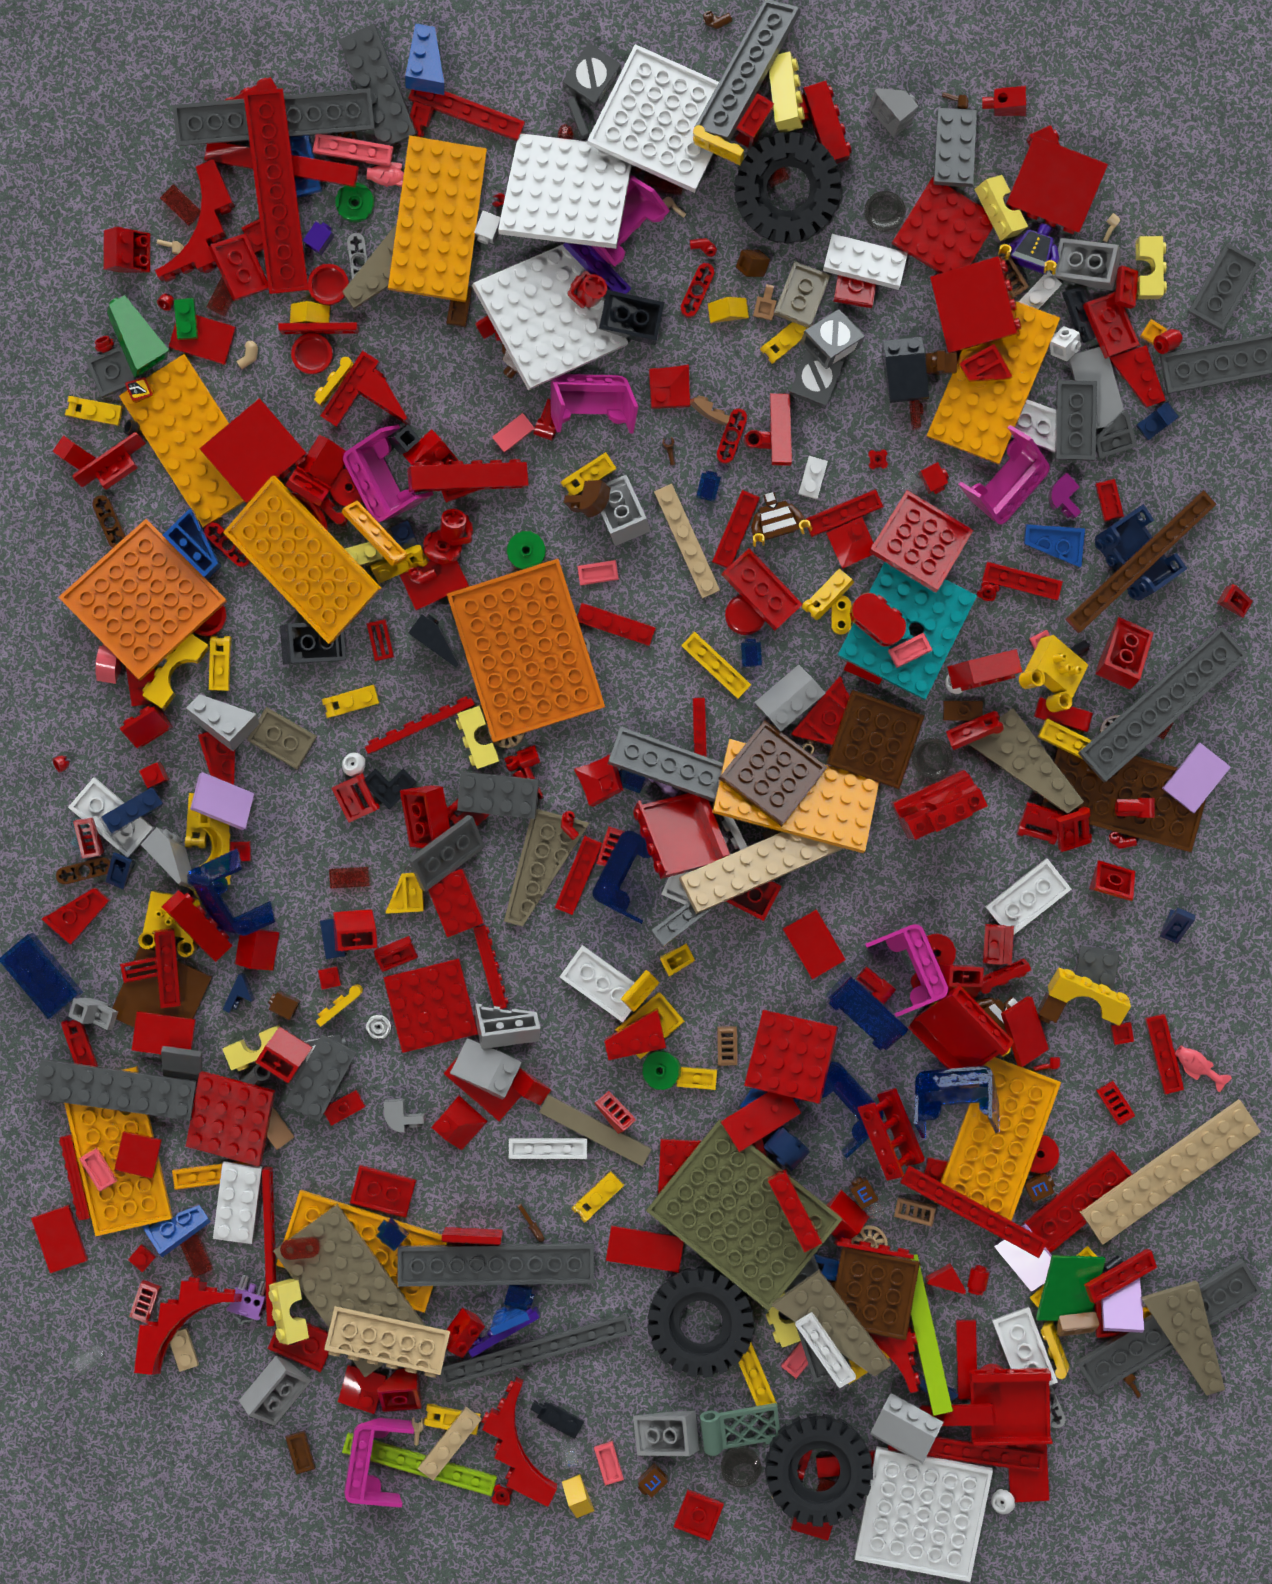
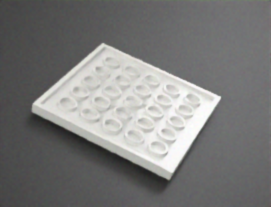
(654, 117)
(564, 192)
(539, 320)
(923, 1514)

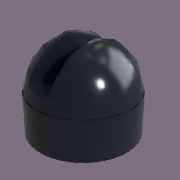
(131, 427)

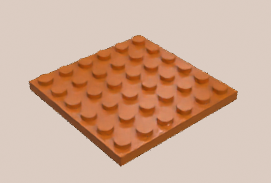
(142, 599)

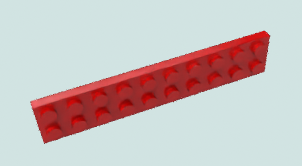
(276, 190)

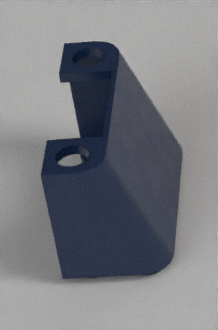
(1124, 540)

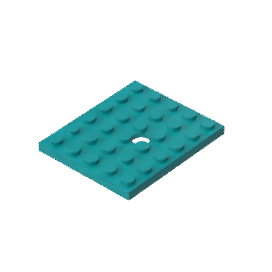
(937, 612)

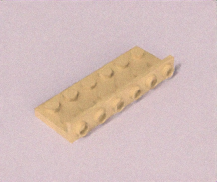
(387, 1341)

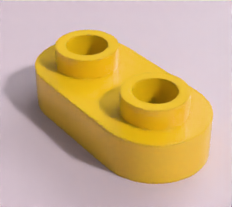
(839, 614)

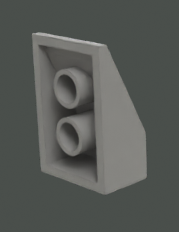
(1088, 263)
(623, 512)
(169, 853)
(485, 1068)
(666, 1434)

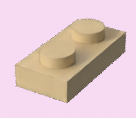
(184, 1350)

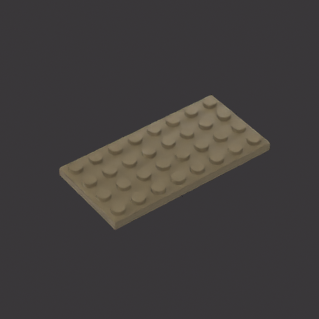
(346, 1275)

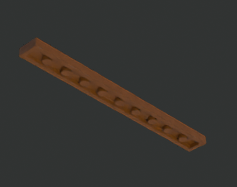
(1140, 561)

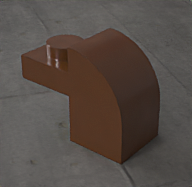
(941, 363)
(593, 498)

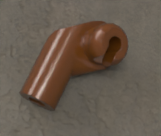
(716, 22)

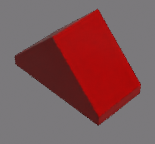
(73, 453)
(1235, 600)
(530, 1087)
(946, 1279)

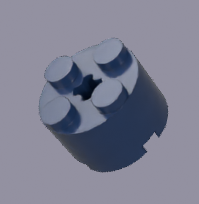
(786, 1148)

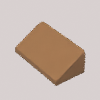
(278, 1132)
(1077, 1324)

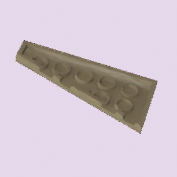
(373, 275)
(1027, 761)
(541, 859)
(1186, 1325)
(844, 1329)

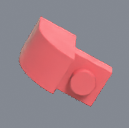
(107, 666)

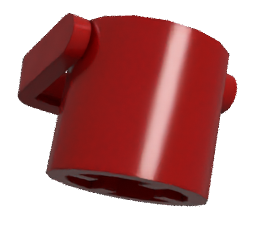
(589, 291)
(453, 527)

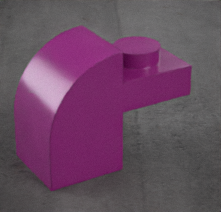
(1060, 494)

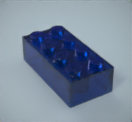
(40, 975)

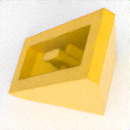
(728, 309)
(309, 313)
(677, 959)
(577, 1496)

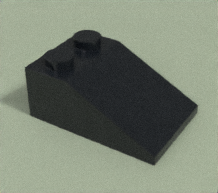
(631, 316)
(905, 369)
(431, 635)
(304, 645)

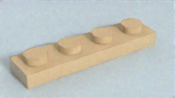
(449, 1443)

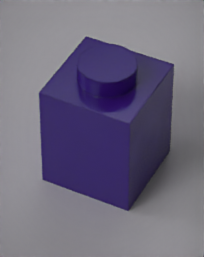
(319, 237)

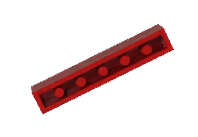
(467, 476)

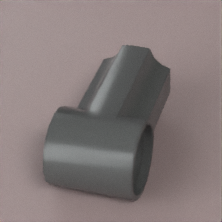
(256, 1077)

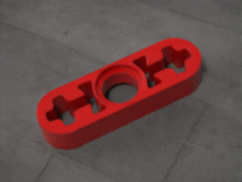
(686, 301)
(721, 448)
(213, 539)

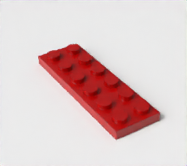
(1062, 1214)

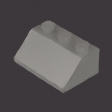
(893, 109)
(789, 697)
(274, 1391)
(906, 1428)

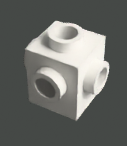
(1065, 343)

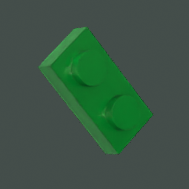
(186, 318)

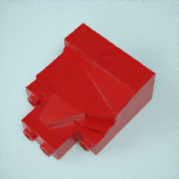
(939, 805)

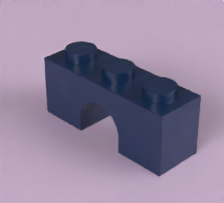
(130, 811)

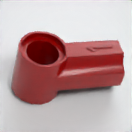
(545, 426)
(763, 442)
(1135, 807)
(879, 987)

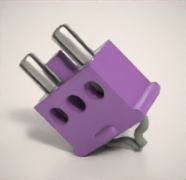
(248, 1308)

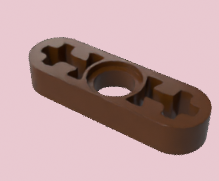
(110, 538)
(71, 879)

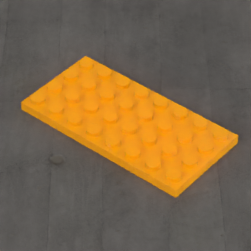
(437, 219)
(979, 412)
(176, 425)
(302, 559)
(832, 812)
(996, 1165)
(131, 1199)
(311, 1206)

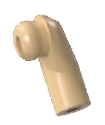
(250, 354)

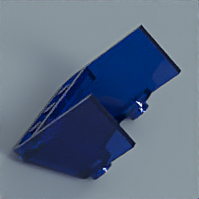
(209, 882)
(608, 886)
(866, 1012)
(953, 1087)
(853, 1096)

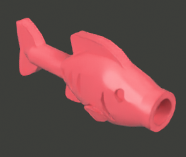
(386, 175)
(1196, 1065)

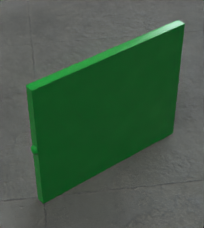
(1065, 1288)

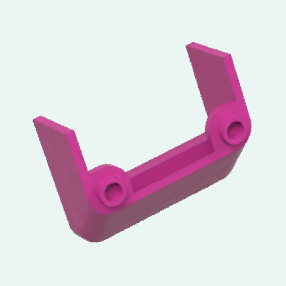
(593, 396)
(374, 480)
(1013, 481)
(925, 964)
(360, 1486)

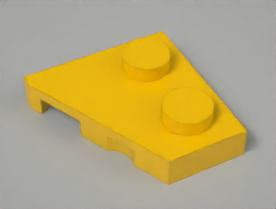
(406, 896)

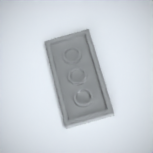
(1092, 366)

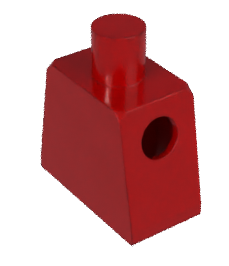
(1013, 98)

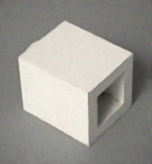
(487, 228)

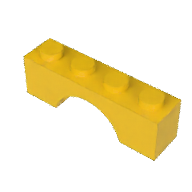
(159, 690)
(219, 837)
(1067, 985)

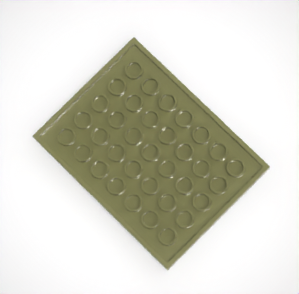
(733, 1219)

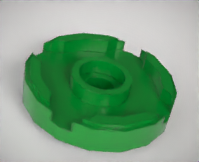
(355, 213)
(522, 540)
(670, 1066)

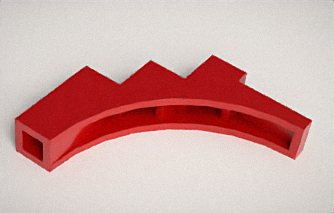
(209, 229)
(157, 1335)
(899, 1351)
(524, 1475)

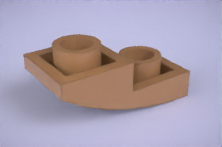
(704, 407)

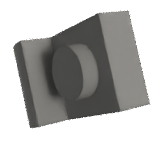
(93, 1011)
(397, 1118)

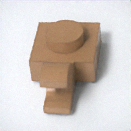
(765, 306)

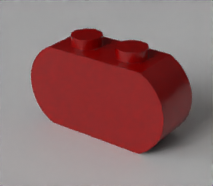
(878, 619)

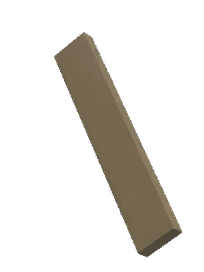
(595, 1130)

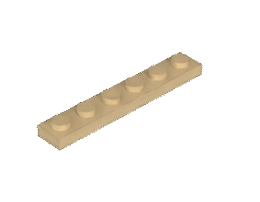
(686, 541)

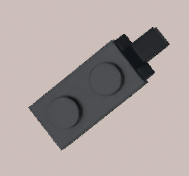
(1074, 301)
(558, 1418)

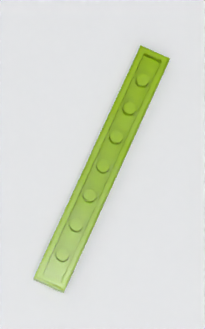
(929, 1349)
(409, 1462)

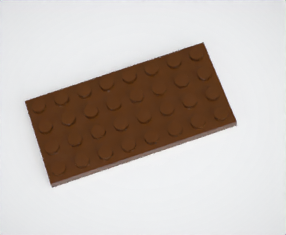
(1138, 778)

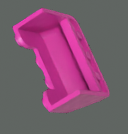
(640, 204)

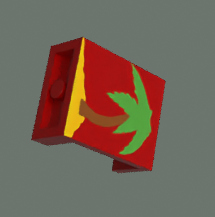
(754, 121)

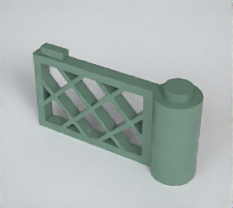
(714, 1428)

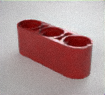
(1072, 717)

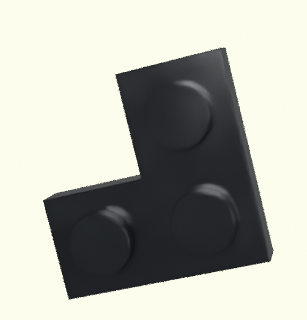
(388, 791)

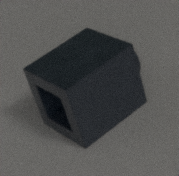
(404, 439)

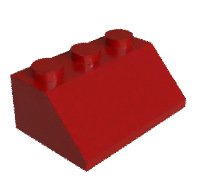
(424, 814)

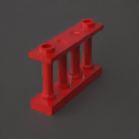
(902, 1131)

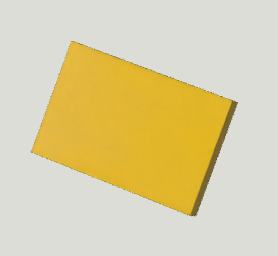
(668, 1015)

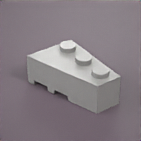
(223, 721)
(505, 1027)

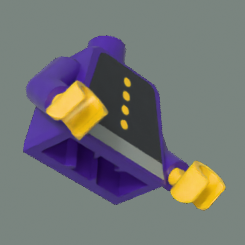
(1033, 250)

